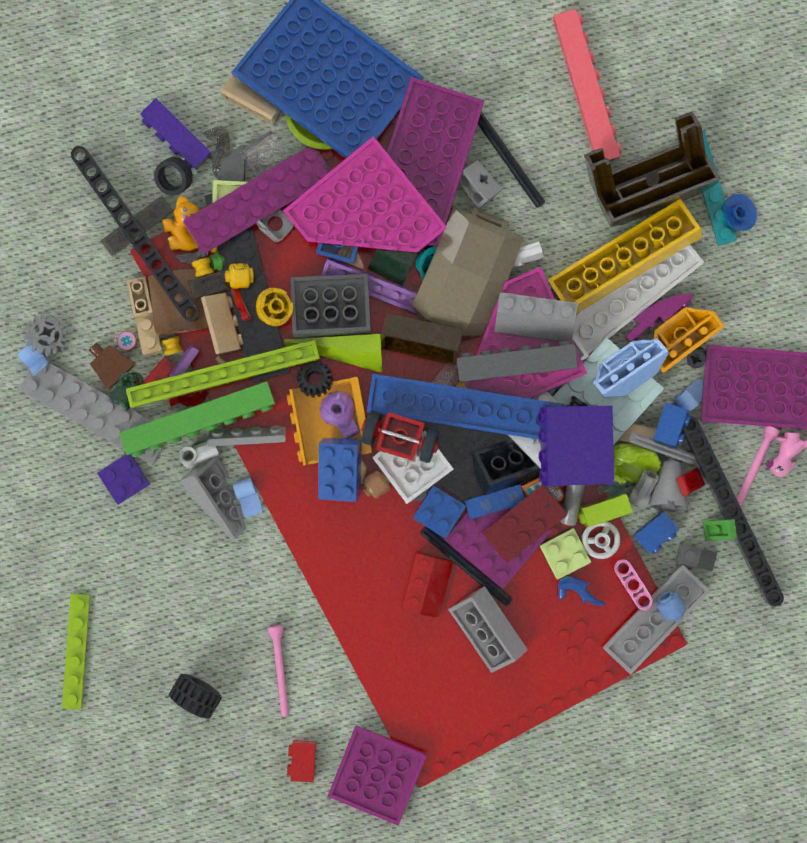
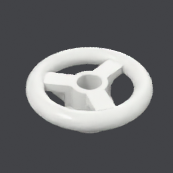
(609, 551)

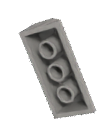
(536, 317)
(488, 629)

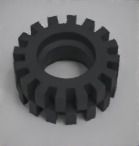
(317, 389)

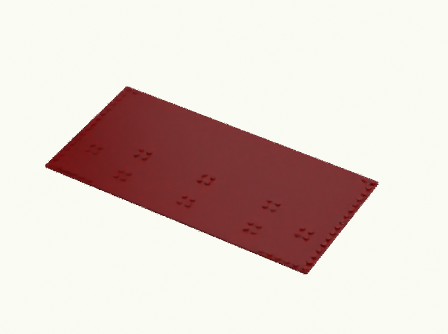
(361, 554)

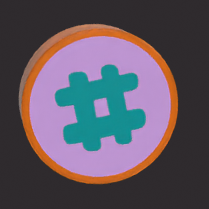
(126, 340)

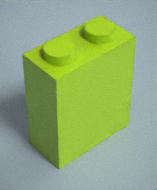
(604, 510)

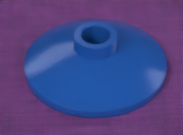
(744, 208)

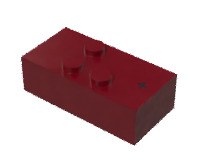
(525, 522)

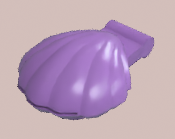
(338, 411)

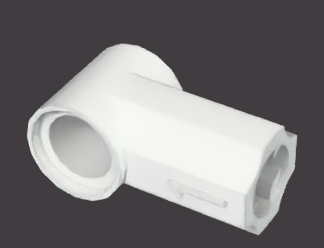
(528, 254)
(201, 453)

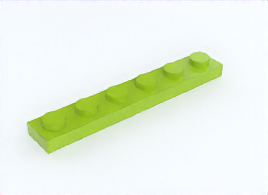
(76, 651)

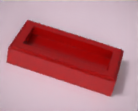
(690, 481)

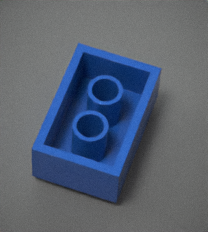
(339, 469)

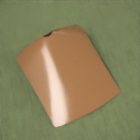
(165, 314)

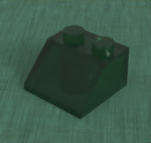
(392, 264)

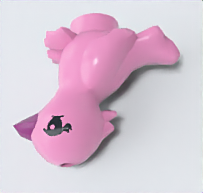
(789, 448)

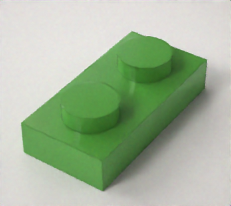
(719, 529)

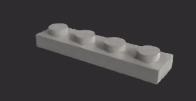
(241, 436)

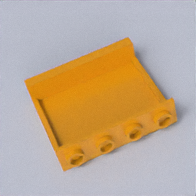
(313, 429)

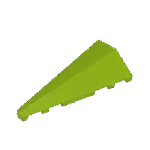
(354, 350)

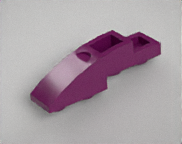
(663, 310)

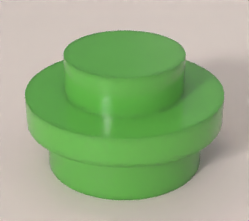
(217, 261)

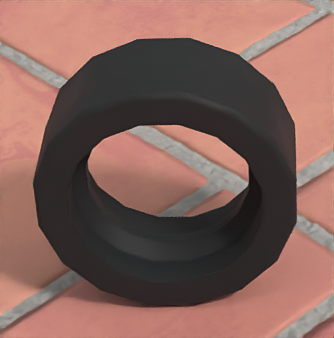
(163, 184)

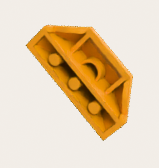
(685, 333)

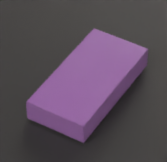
(184, 361)

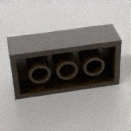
(421, 339)

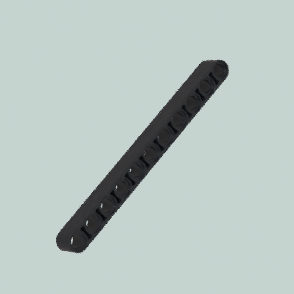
(128, 227)
(730, 500)

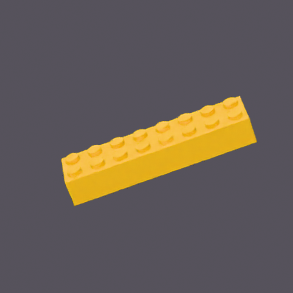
(627, 256)

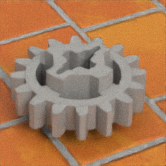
(43, 342)

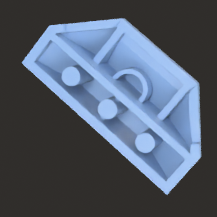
(630, 367)

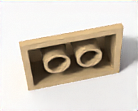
(249, 100)
(222, 323)

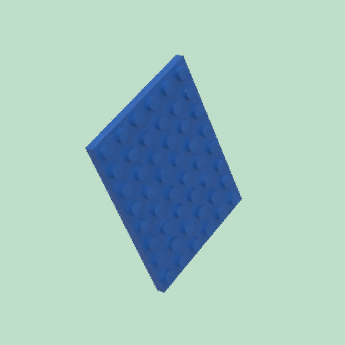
(326, 75)

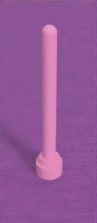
(769, 434)
(276, 633)

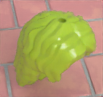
(631, 461)

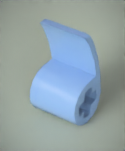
(32, 359)
(691, 396)
(248, 497)

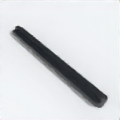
(510, 161)
(466, 566)

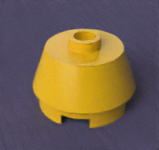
(274, 306)

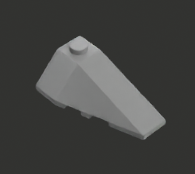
(210, 491)

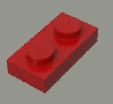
(161, 371)

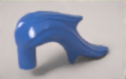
(578, 586)

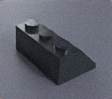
(503, 467)

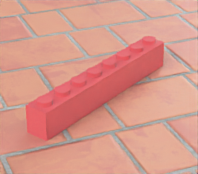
(585, 83)

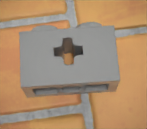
(478, 184)

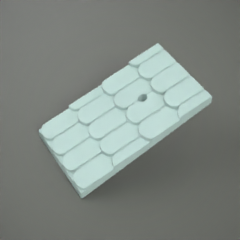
(625, 408)

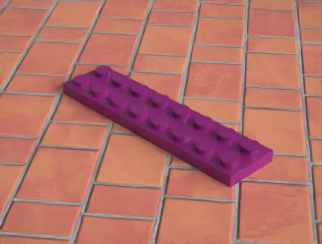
(256, 199)

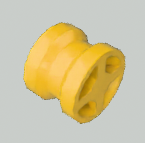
(202, 267)
(171, 345)

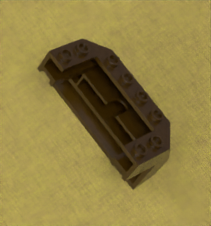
(655, 180)

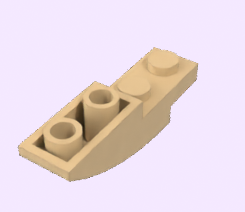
(143, 314)

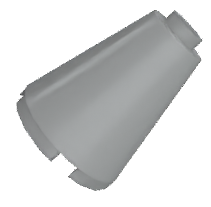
(667, 491)

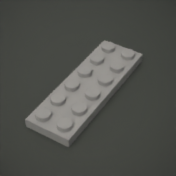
(648, 628)

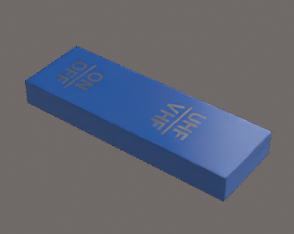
(494, 502)

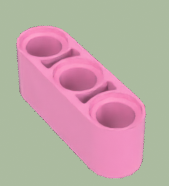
(637, 594)

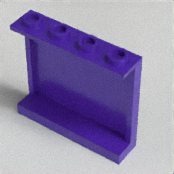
(576, 445)

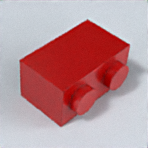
(303, 761)

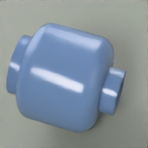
(671, 606)

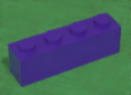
(175, 133)

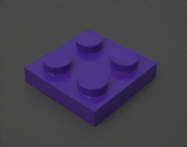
(123, 478)

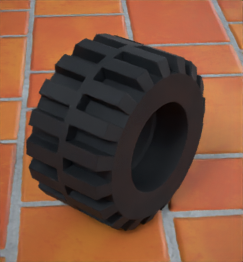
(195, 696)

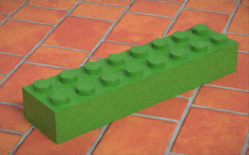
(197, 418)

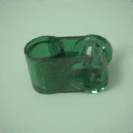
(119, 394)

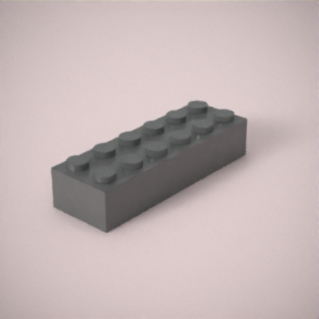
(516, 363)

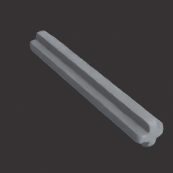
(662, 448)

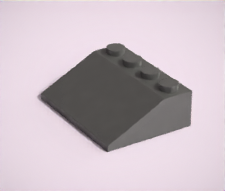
(330, 306)

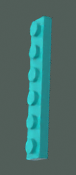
(714, 203)

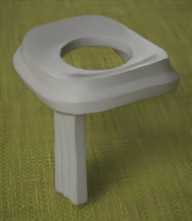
(276, 236)

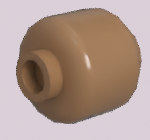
(376, 484)

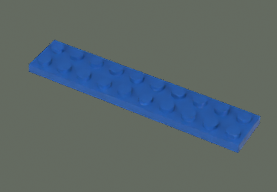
(456, 406)

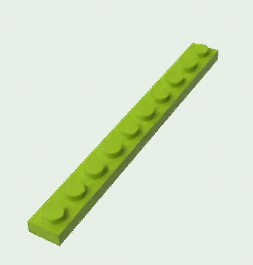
(222, 374)

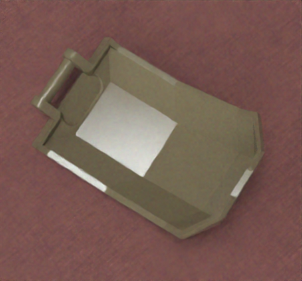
(467, 272)

